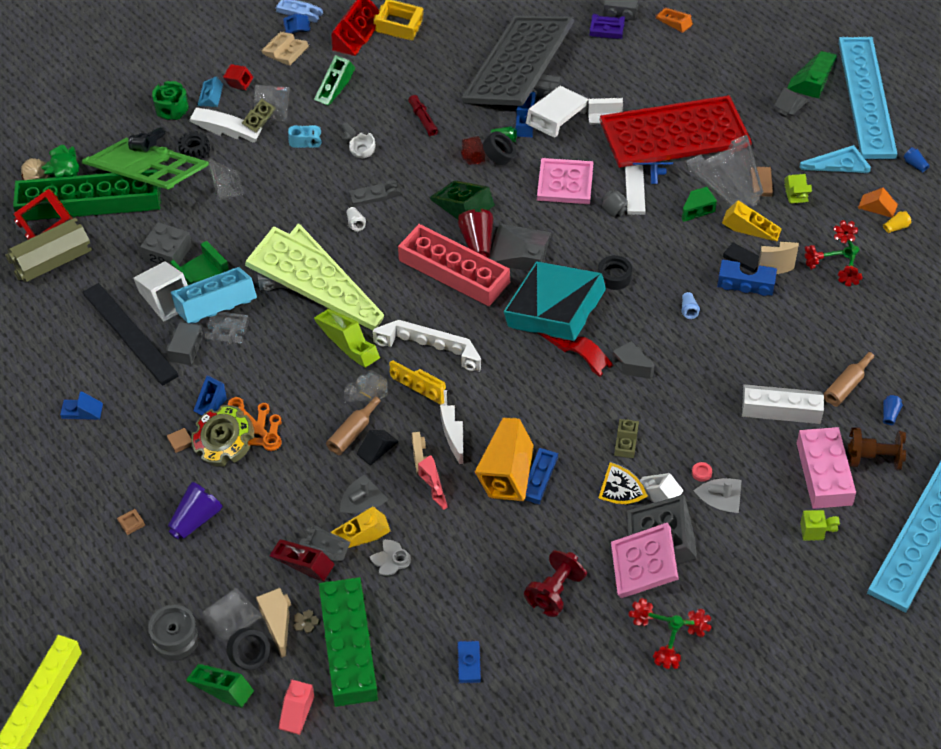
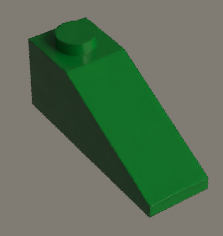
(335, 80)
(221, 684)

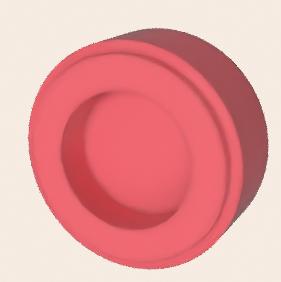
(701, 471)

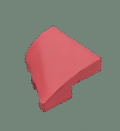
(428, 472)

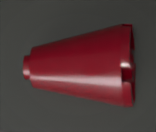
(477, 230)

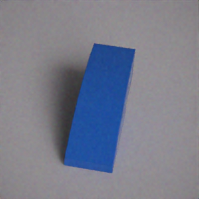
(522, 128)

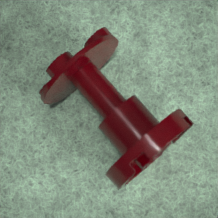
(547, 593)

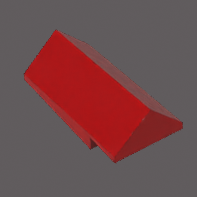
(355, 27)

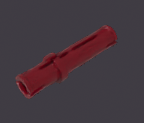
(420, 110)

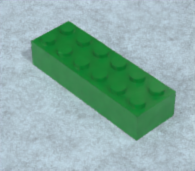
(348, 642)

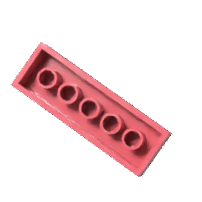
(454, 265)

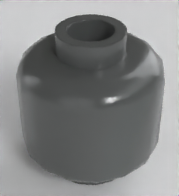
(614, 203)

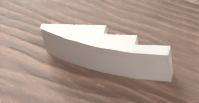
(222, 123)
(452, 429)

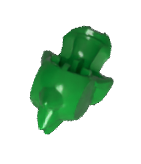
(62, 162)

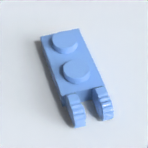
(297, 7)

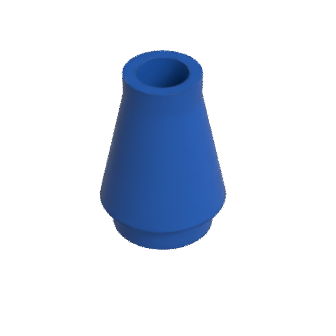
(916, 159)
(891, 409)

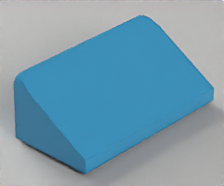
(211, 92)

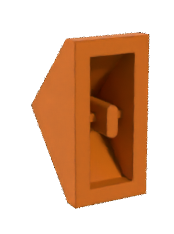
(879, 202)

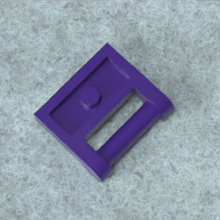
(607, 26)

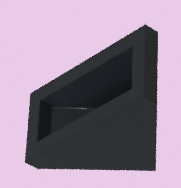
(376, 445)

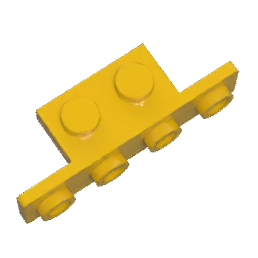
(419, 381)

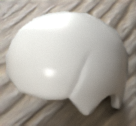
(362, 145)

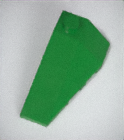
(813, 75)

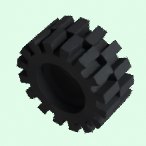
(194, 139)

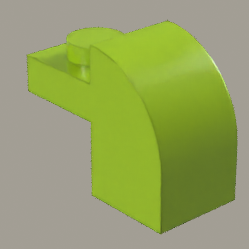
(797, 188)

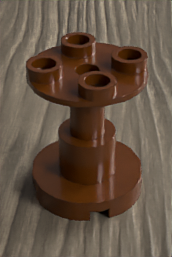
(868, 448)

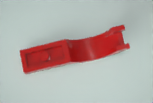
(586, 348)

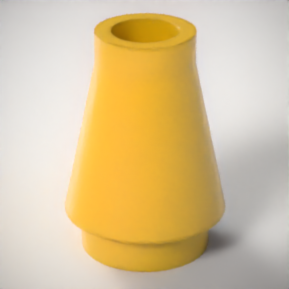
(898, 222)

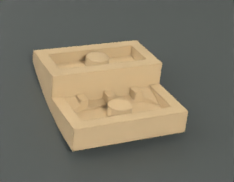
(285, 48)
(779, 257)

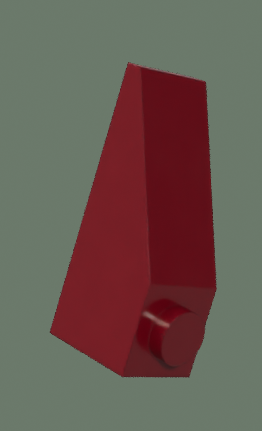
(303, 559)

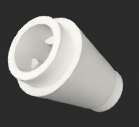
(355, 219)

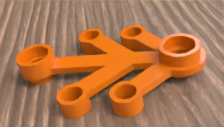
(259, 426)

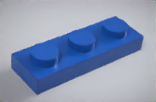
(540, 475)

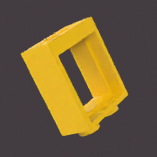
(401, 10)

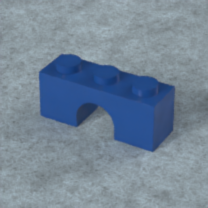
(760, 282)

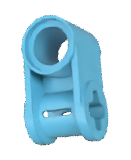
(302, 136)

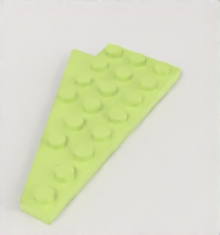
(307, 269)

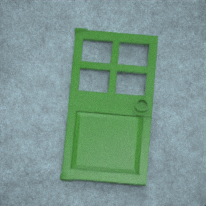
(131, 163)

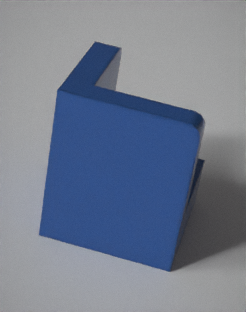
(296, 23)

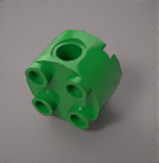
(170, 100)

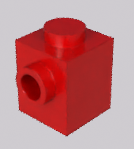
(238, 77)

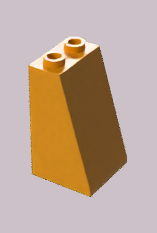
(506, 462)

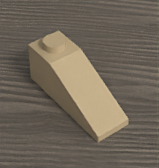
(276, 616)

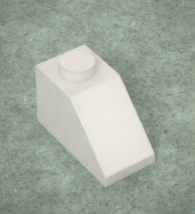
(661, 487)

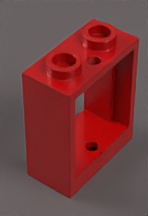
(55, 202)

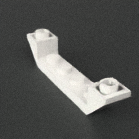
(440, 340)

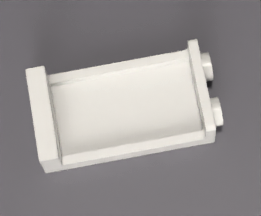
(555, 110)

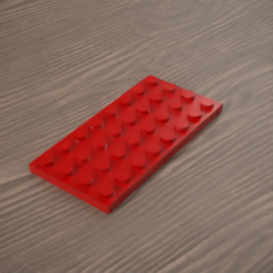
(673, 130)

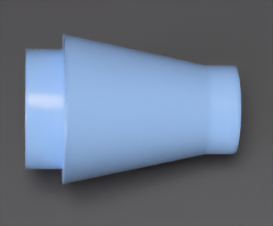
(689, 306)

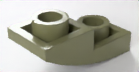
(258, 116)
(626, 438)

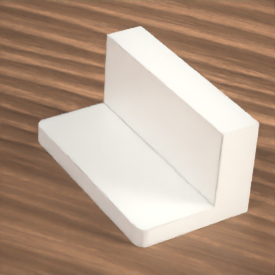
(602, 107)

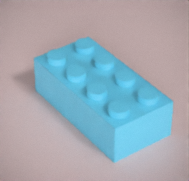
(213, 295)

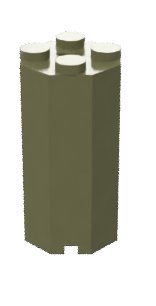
(48, 250)

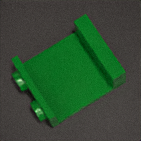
(204, 266)

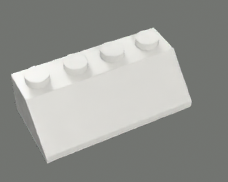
(782, 404)

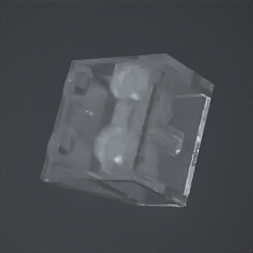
(230, 615)

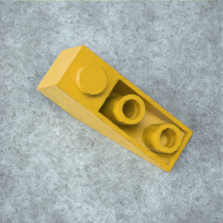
(747, 221)
(364, 527)

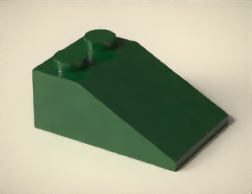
(462, 197)

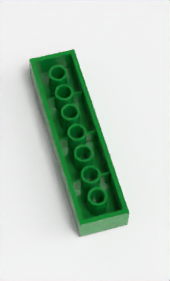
(88, 195)

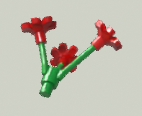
(846, 234)
(666, 655)

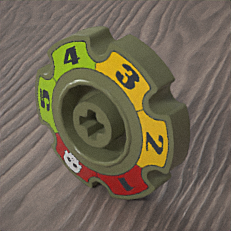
(222, 435)

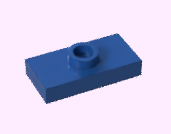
(469, 662)

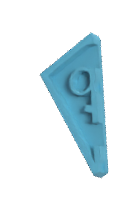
(842, 160)

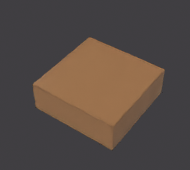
(179, 440)
(131, 522)

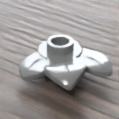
(388, 558)

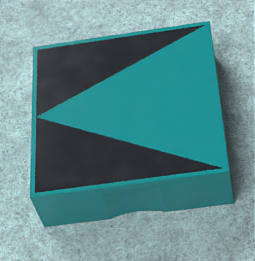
(555, 300)

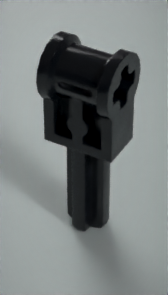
(145, 141)

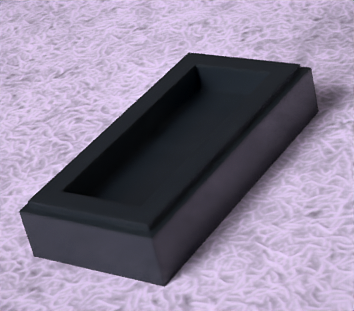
(739, 254)

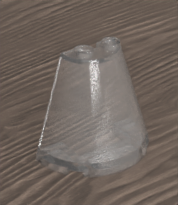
(730, 173)

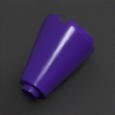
(193, 511)

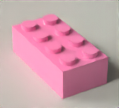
(826, 468)

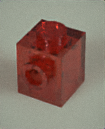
(473, 150)

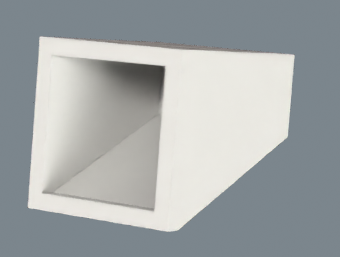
(156, 288)

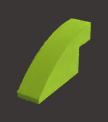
(347, 336)

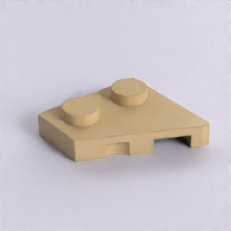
(418, 444)

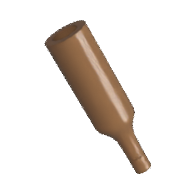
(847, 381)
(351, 428)

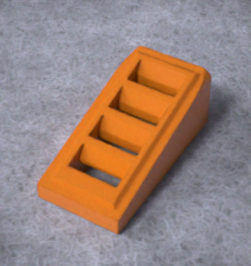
(680, 21)

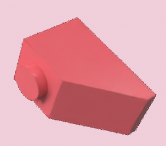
(296, 706)

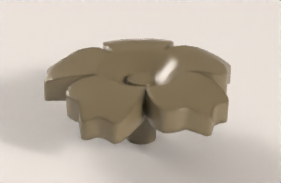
(305, 621)

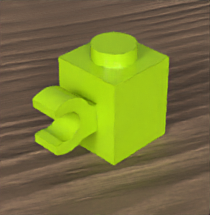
(815, 525)

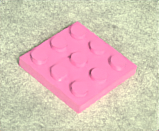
(565, 181)
(644, 560)

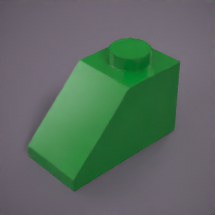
(699, 204)

